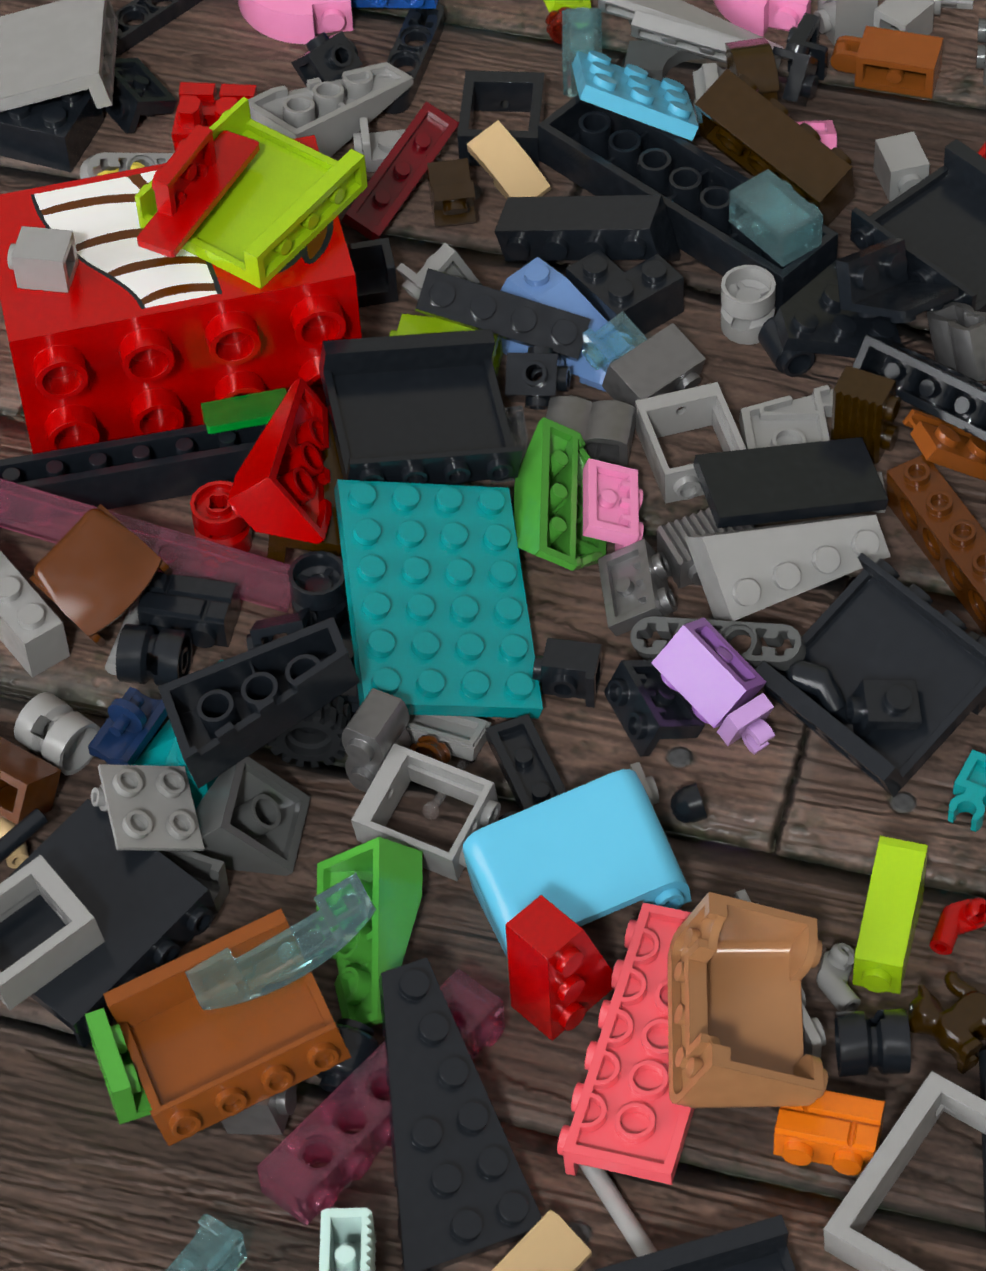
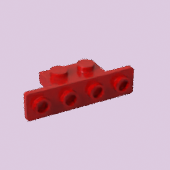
(193, 185)

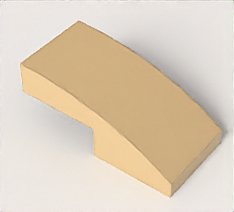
(507, 163)

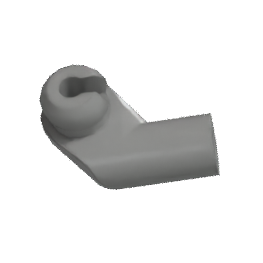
(834, 975)

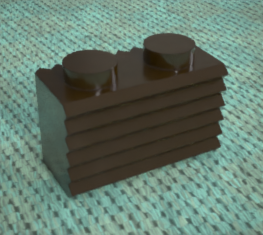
(866, 409)

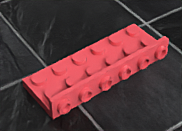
(625, 1104)

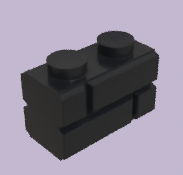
(192, 604)

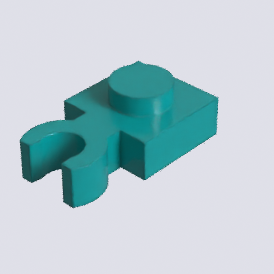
(970, 790)

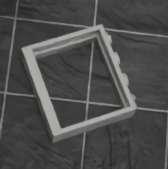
(844, 1228)

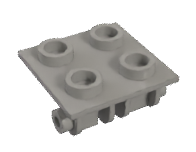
(148, 807)

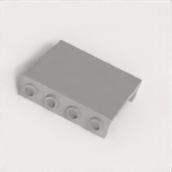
(58, 52)

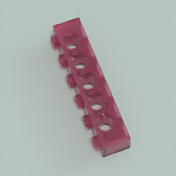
(355, 1104)

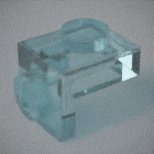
(611, 341)

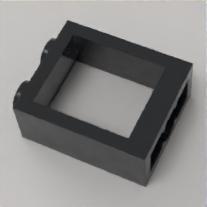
(502, 93)

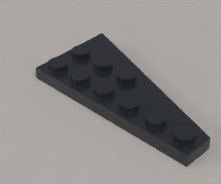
(449, 1152)

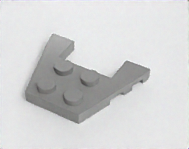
(789, 421)

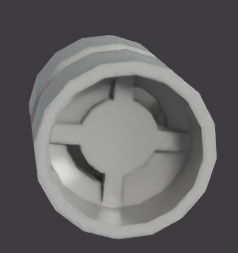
(746, 302)
(56, 732)

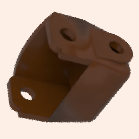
(97, 571)

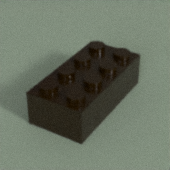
(764, 137)

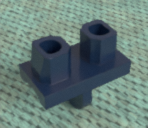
(128, 729)

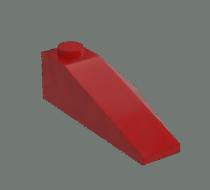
(284, 473)

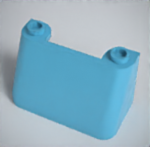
(580, 852)

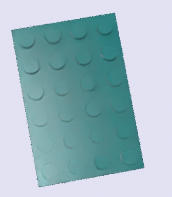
(437, 598)

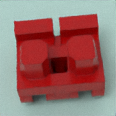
(202, 107)

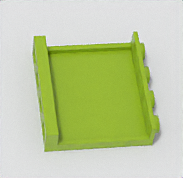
(273, 204)

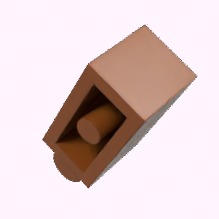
(891, 60)

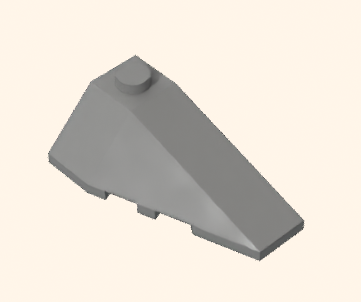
(330, 107)

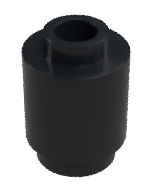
(786, 361)

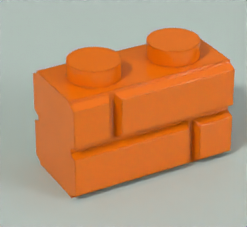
(831, 1131)

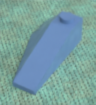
(547, 286)

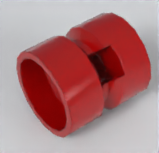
(215, 518)

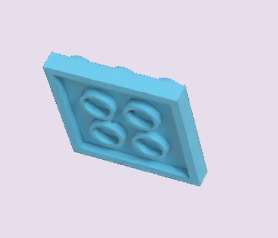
(634, 94)

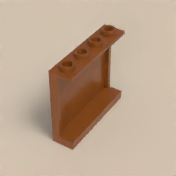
(224, 1059)

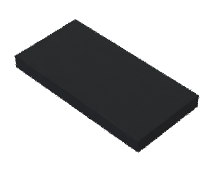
(790, 482)

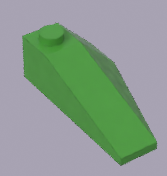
(394, 884)

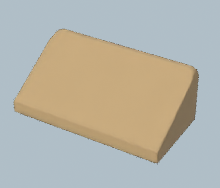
(547, 1247)

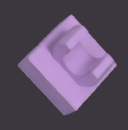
(749, 724)

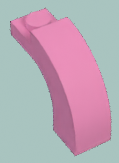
(761, 14)
(297, 19)

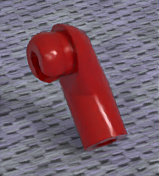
(957, 920)

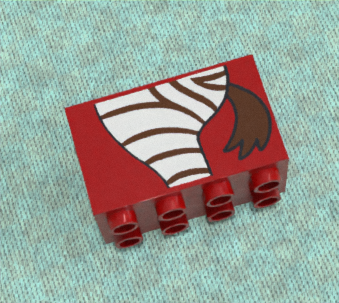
(152, 332)

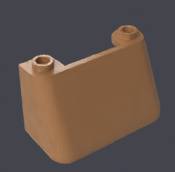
(740, 1007)

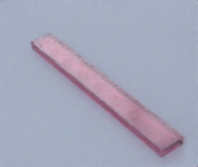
(52, 516)

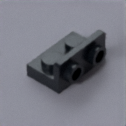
(137, 94)
(649, 706)

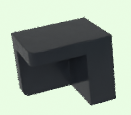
(374, 272)

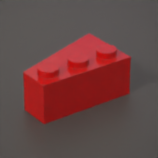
(553, 968)

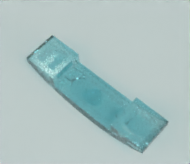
(288, 955)

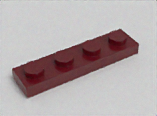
(400, 172)

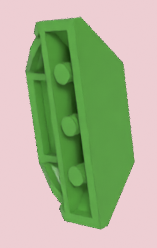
(551, 499)

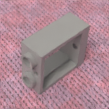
(659, 418)
(389, 786)
(60, 950)

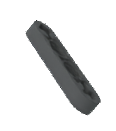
(772, 634)

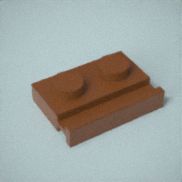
(947, 444)

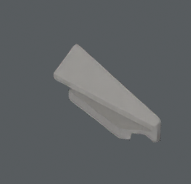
(680, 26)

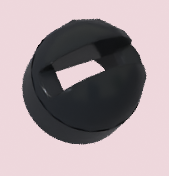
(688, 805)

